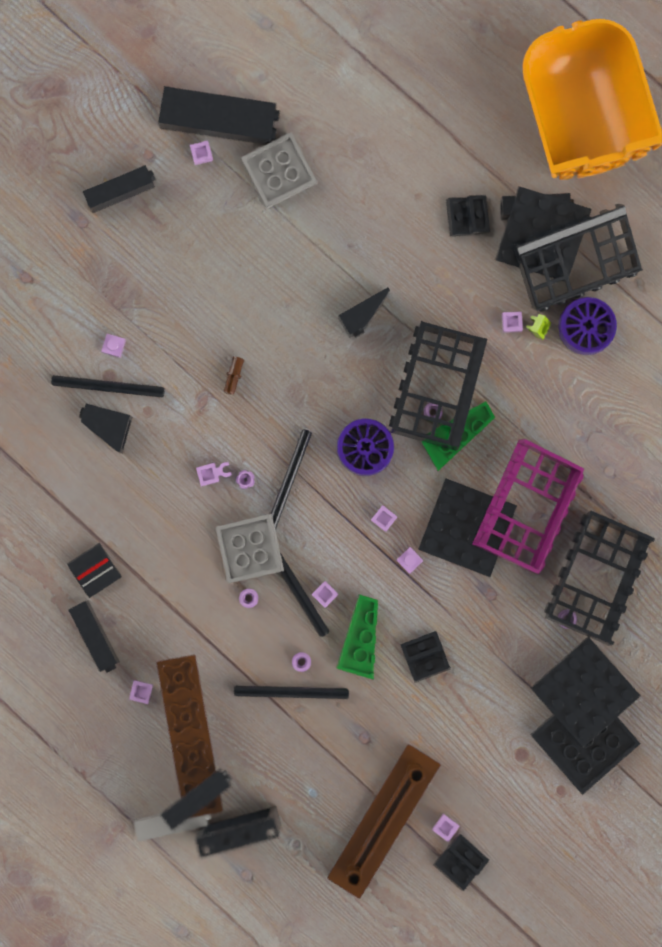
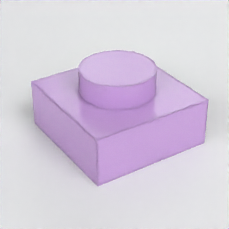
(201, 152)
(512, 322)
(113, 345)
(384, 518)
(409, 560)
(325, 594)
(141, 692)
(445, 827)

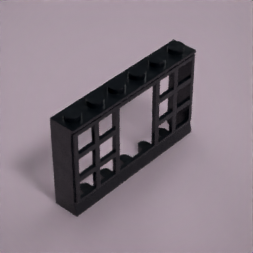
(570, 231)
(467, 390)
(624, 589)

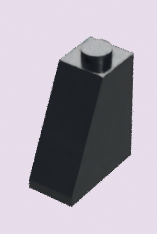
(107, 424)

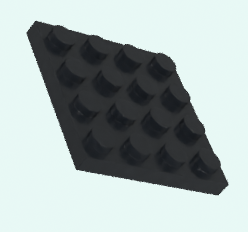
(534, 216)
(456, 524)
(585, 692)
(587, 764)

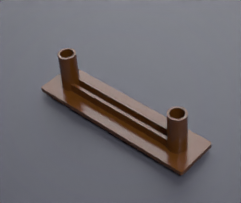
(188, 726)
(383, 821)

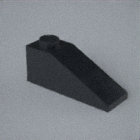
(359, 317)

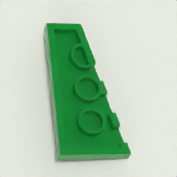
(476, 421)
(359, 644)

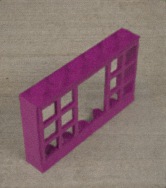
(559, 513)

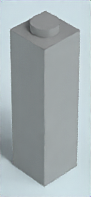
(155, 826)

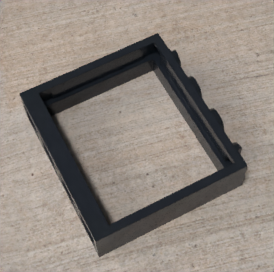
(238, 831)

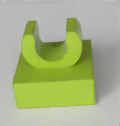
(540, 326)

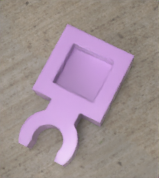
(210, 474)

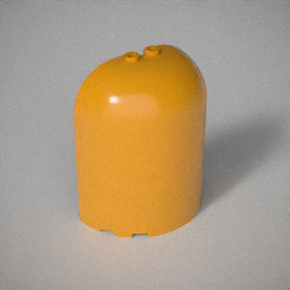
(590, 98)

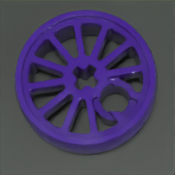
(610, 326)
(376, 468)

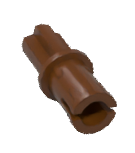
(233, 375)

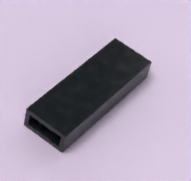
(218, 115)

